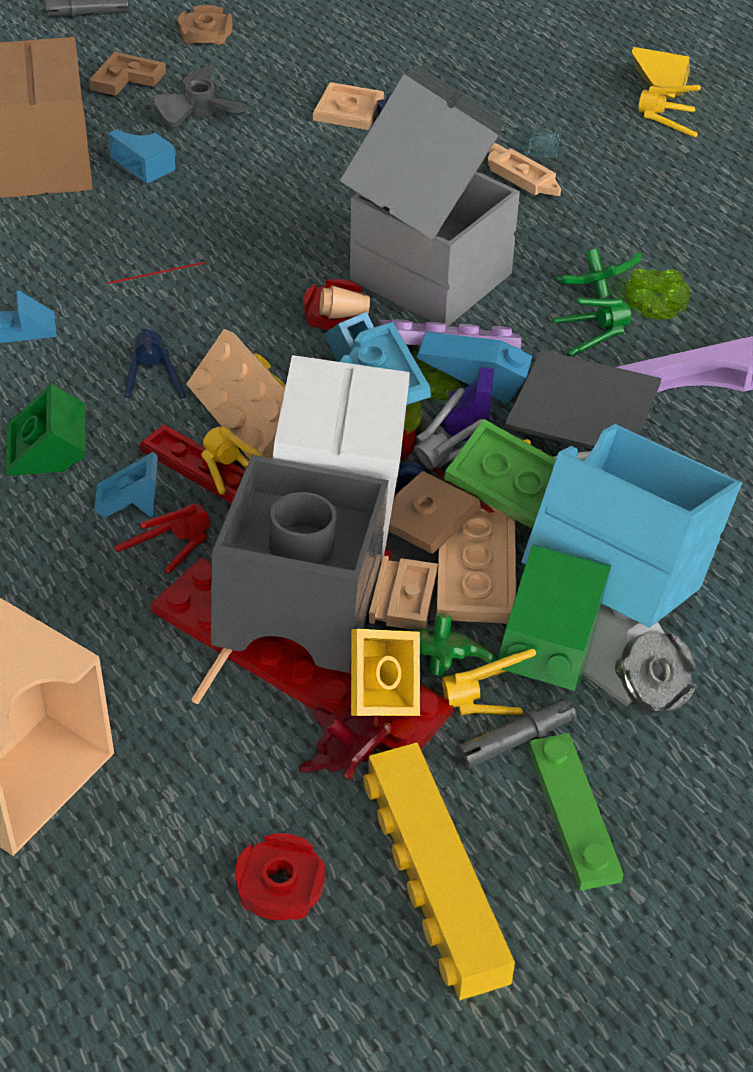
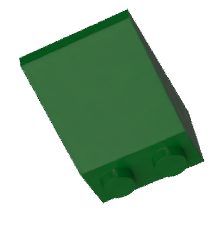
(555, 616)

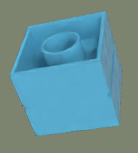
(642, 514)

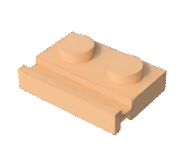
(403, 593)

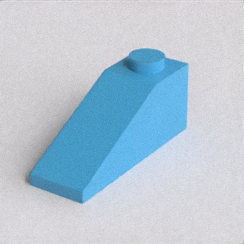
(465, 355)

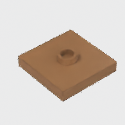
(430, 511)

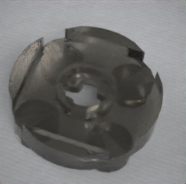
(637, 674)

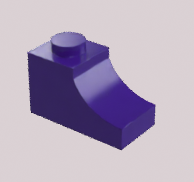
(472, 405)

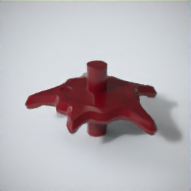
(345, 742)

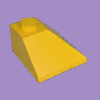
(662, 69)
(385, 673)

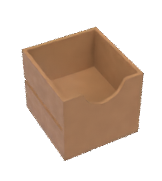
(42, 119)

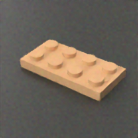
(239, 392)
(479, 569)

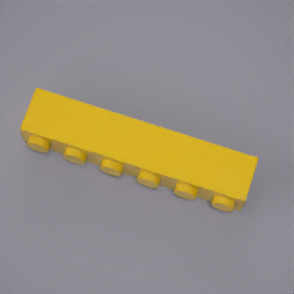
(439, 873)

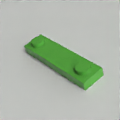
(575, 812)

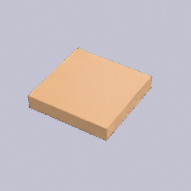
(348, 106)

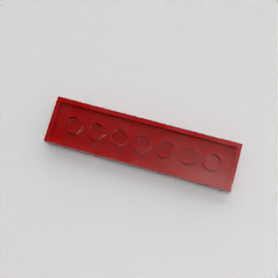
(289, 664)

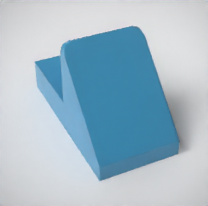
(28, 322)
(130, 485)

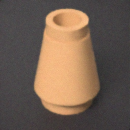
(342, 303)

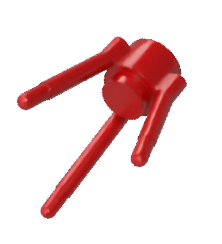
(185, 523)

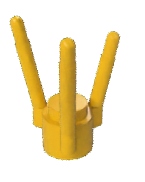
(654, 102)
(223, 447)
(464, 686)

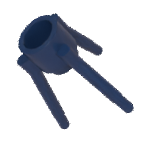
(150, 352)

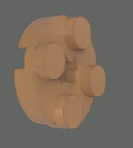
(205, 25)

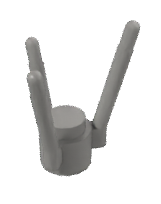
(434, 449)

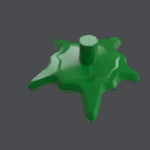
(598, 273)
(446, 644)

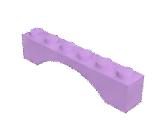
(715, 365)

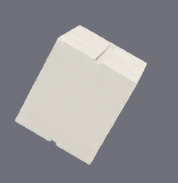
(344, 420)

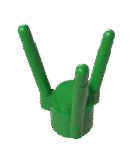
(613, 316)

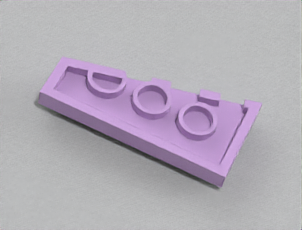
(413, 332)

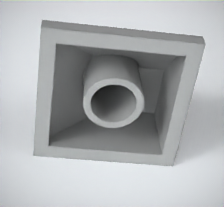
(609, 639)

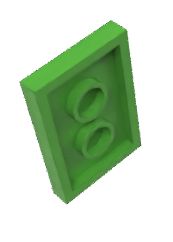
(502, 472)

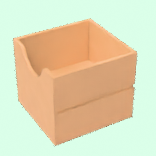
(50, 723)

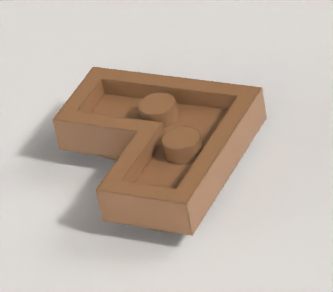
(123, 68)

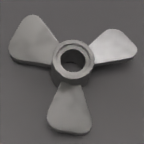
(197, 101)

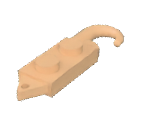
(522, 171)

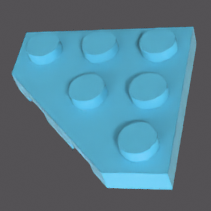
(386, 349)

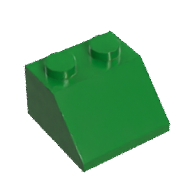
(46, 434)

